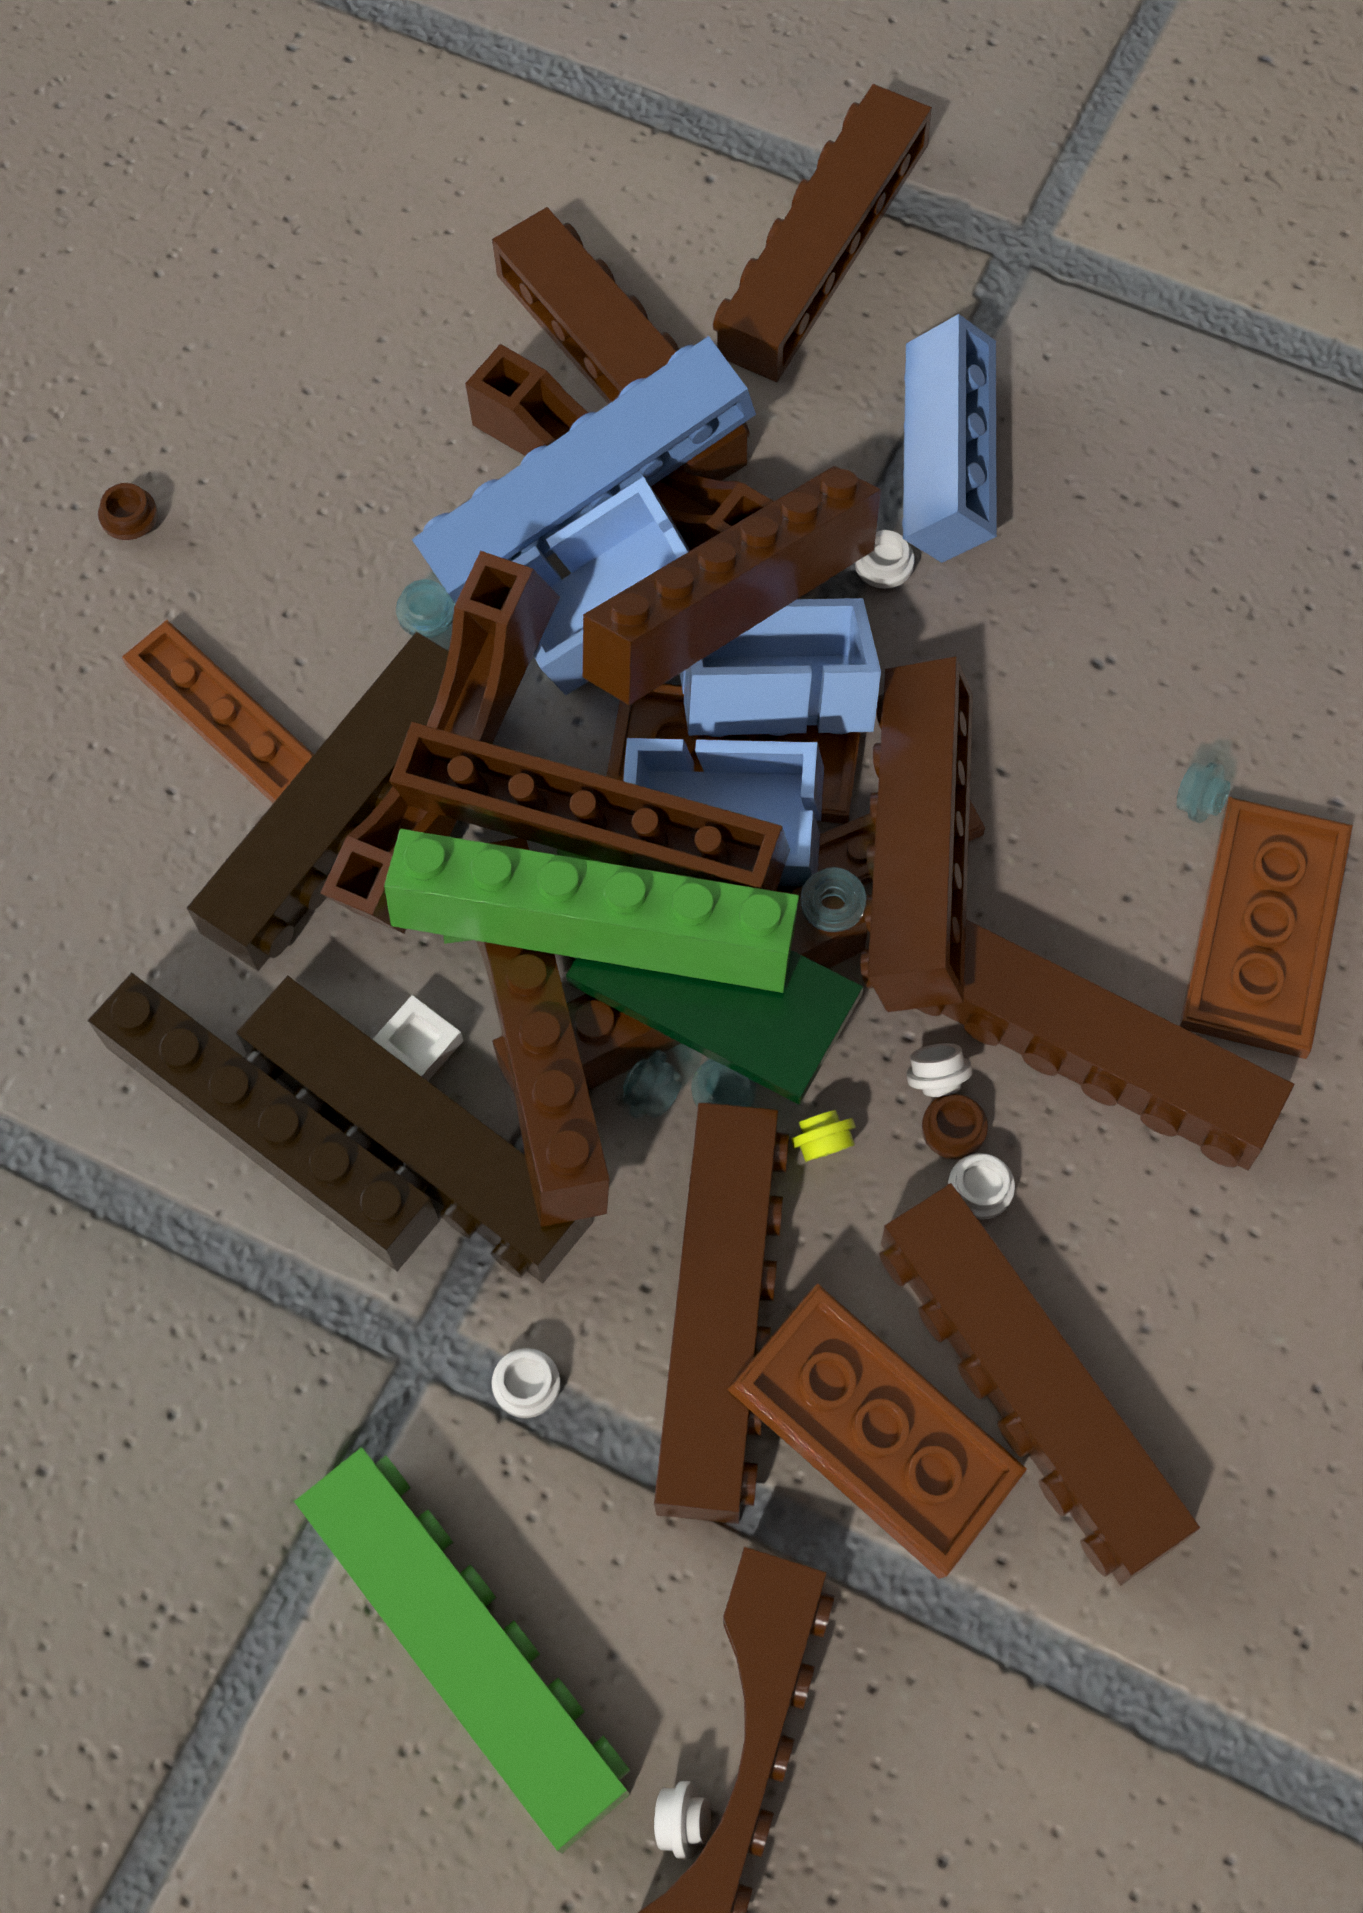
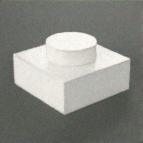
(419, 1038)

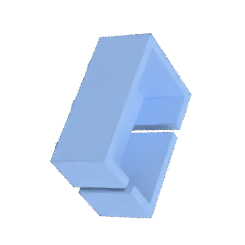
(605, 554)
(789, 672)
(745, 777)

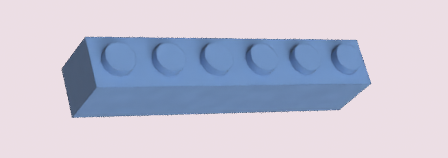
(640, 434)

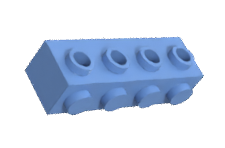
(950, 440)

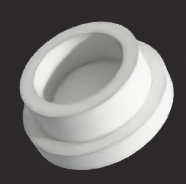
(889, 562)
(938, 1069)
(983, 1184)
(526, 1383)
(682, 1819)

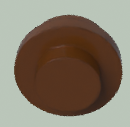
(127, 511)
(954, 1126)

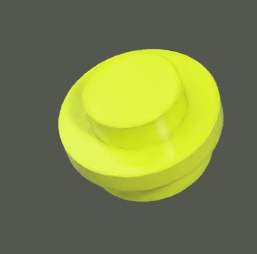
(824, 1135)

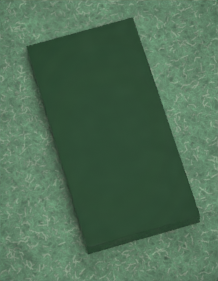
(753, 1031)

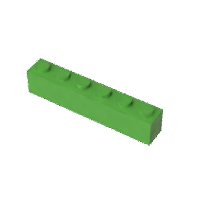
(591, 910)
(463, 1650)

